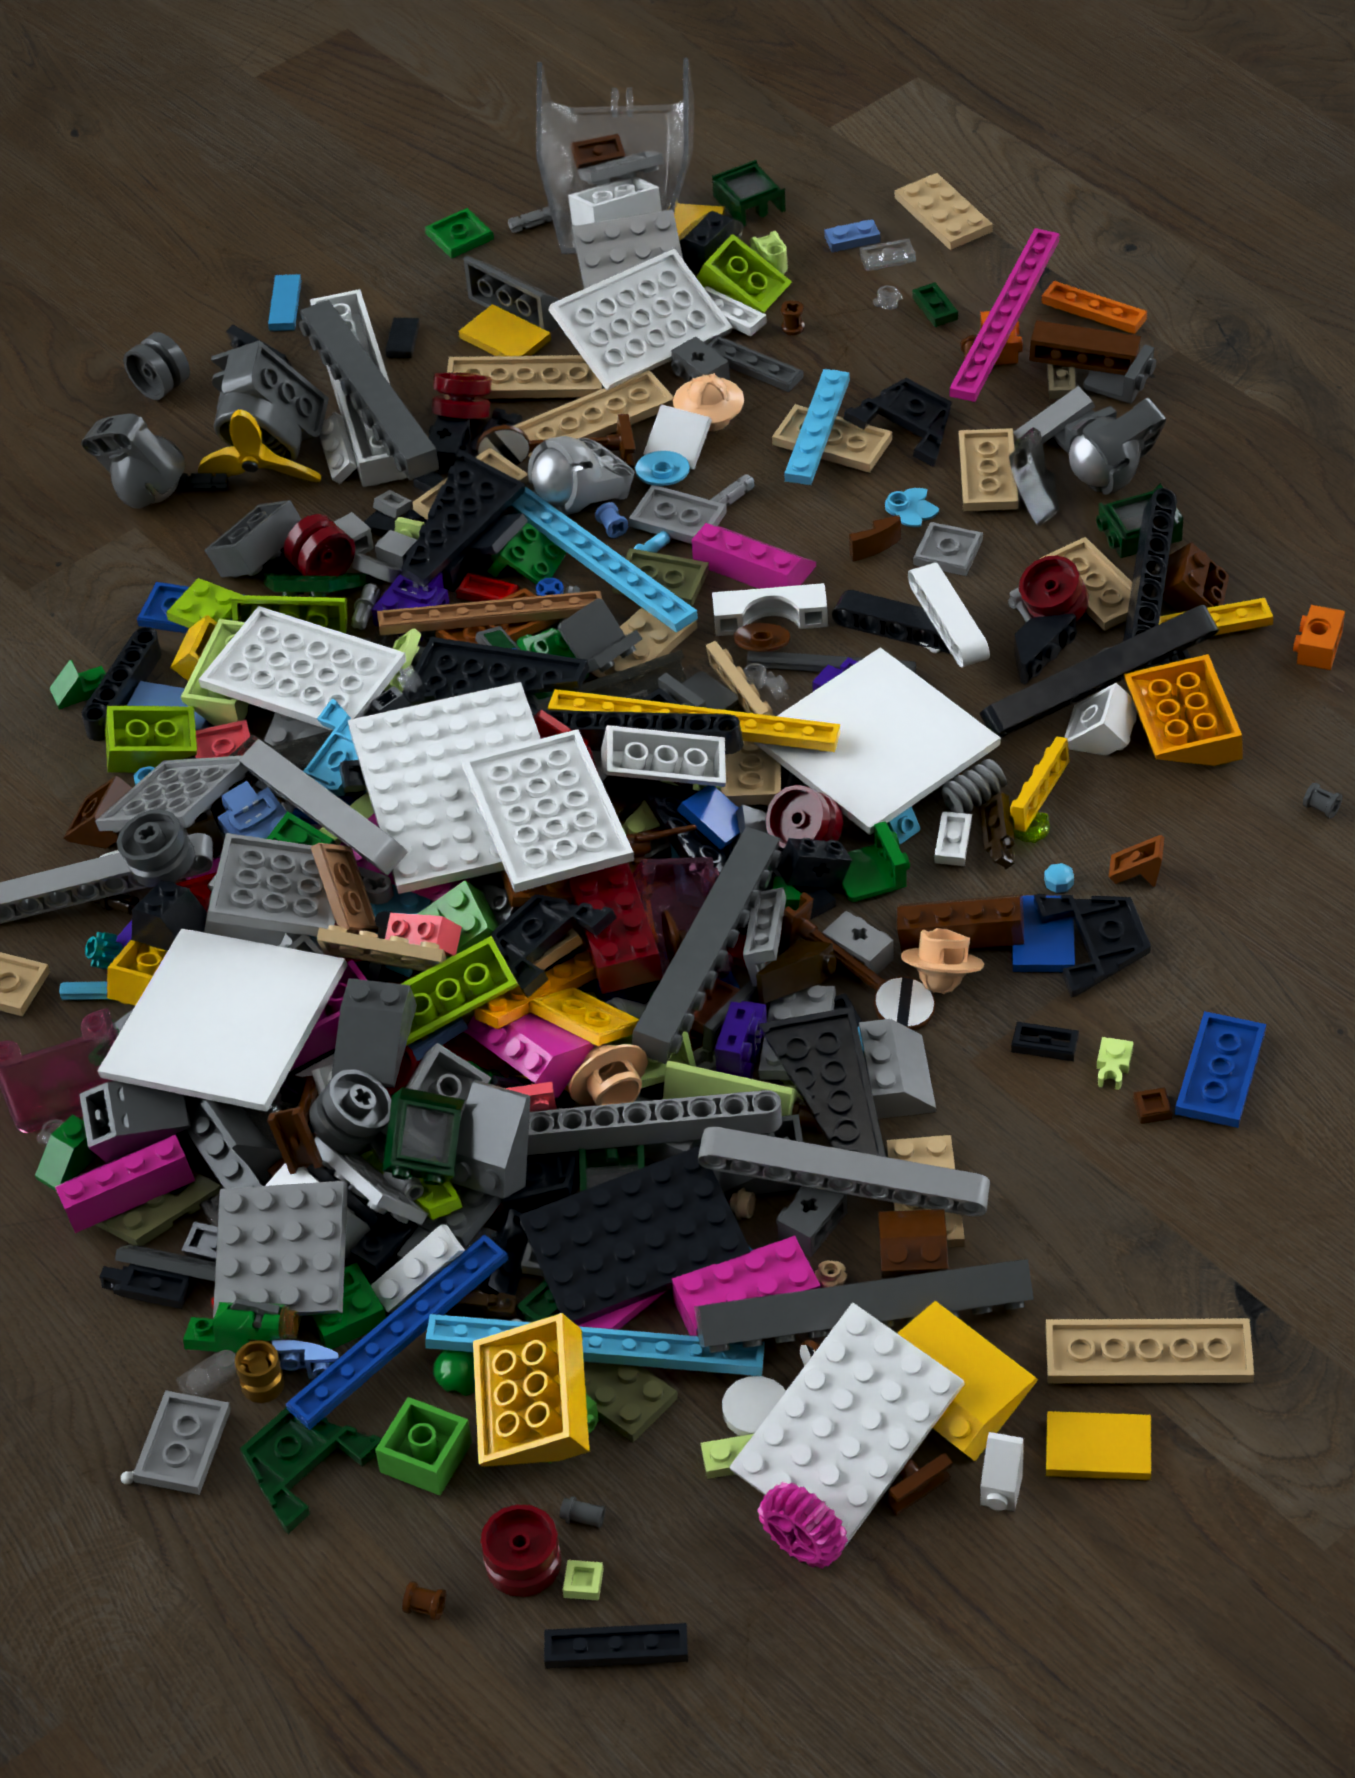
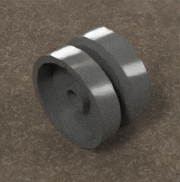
(156, 365)
(155, 847)
(350, 1111)

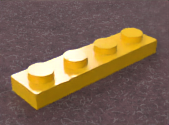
(1237, 615)
(1040, 784)

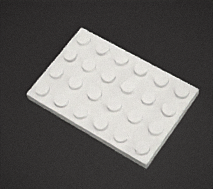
(639, 318)
(300, 667)
(547, 810)
(850, 1418)

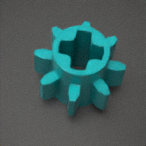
(102, 949)

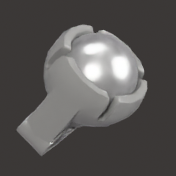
(576, 473)

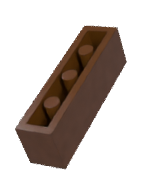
(1083, 347)

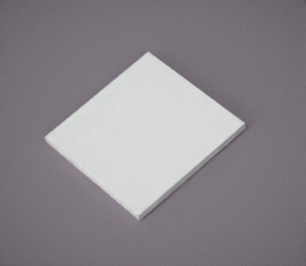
(893, 742)
(223, 1019)

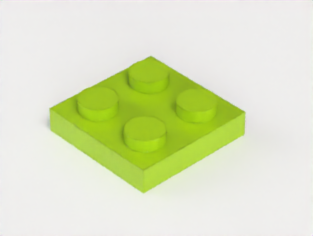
(201, 600)

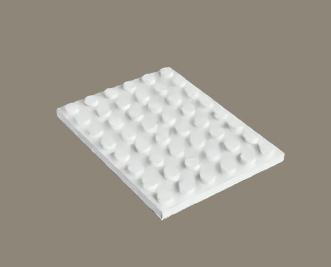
(420, 785)

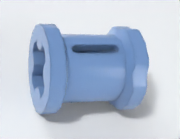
(614, 523)

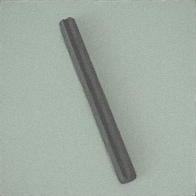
(804, 662)

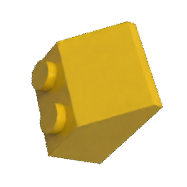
(193, 646)

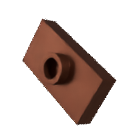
(714, 1001)

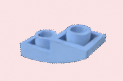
(301, 1354)

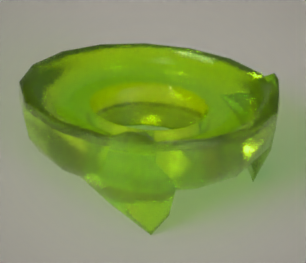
(1035, 833)

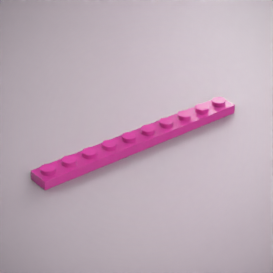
(1004, 315)

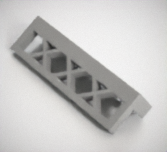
(764, 931)

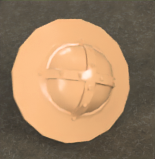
(711, 398)
(942, 959)
(609, 1075)

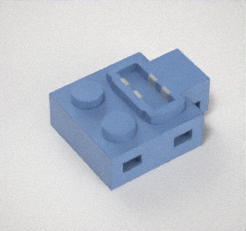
(250, 812)

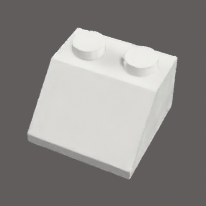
(1102, 722)

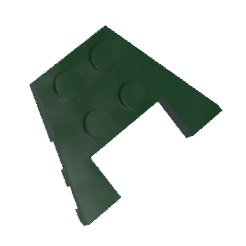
(316, 585)
(288, 1451)

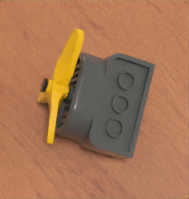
(263, 414)

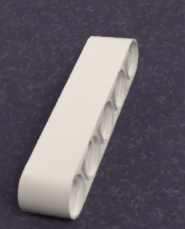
(948, 615)

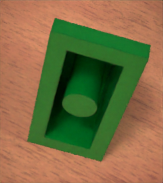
(65, 1154)

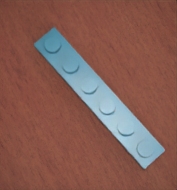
(817, 427)

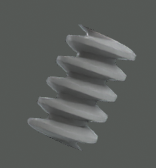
(973, 786)

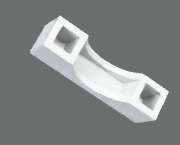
(801, 604)

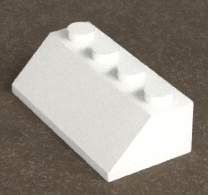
(663, 756)

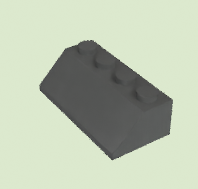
(493, 286)

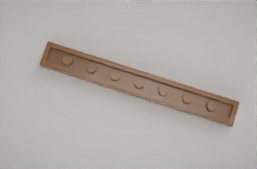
(483, 612)

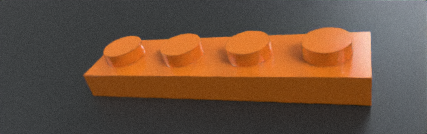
(1094, 307)

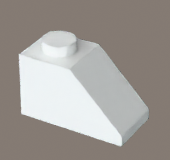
(1002, 1472)

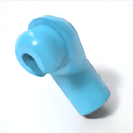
(655, 543)

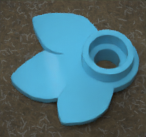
(911, 506)

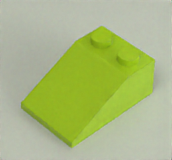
(743, 275)
(148, 736)

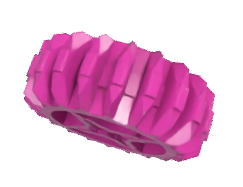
(802, 1525)

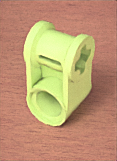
(772, 250)

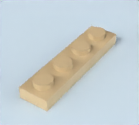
(736, 681)

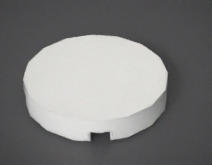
(749, 1403)

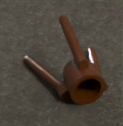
(641, 843)

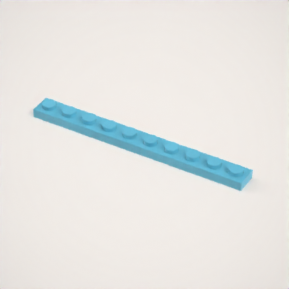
(605, 561)
(609, 1346)

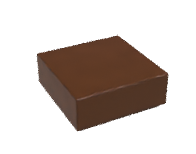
(1152, 1105)

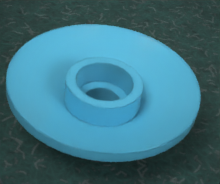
(662, 468)

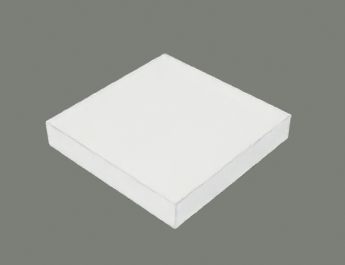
(678, 432)

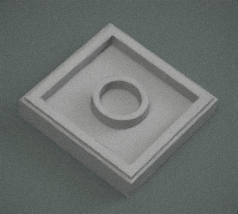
(948, 547)

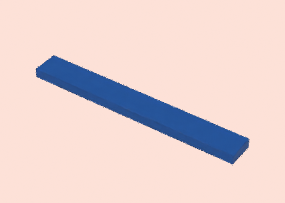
(396, 1332)

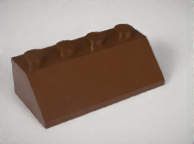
(984, 920)

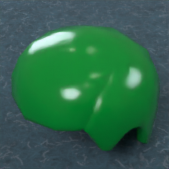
(455, 1371)

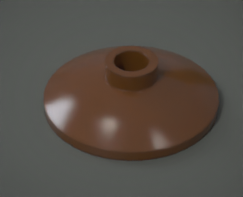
(761, 637)
(672, 935)

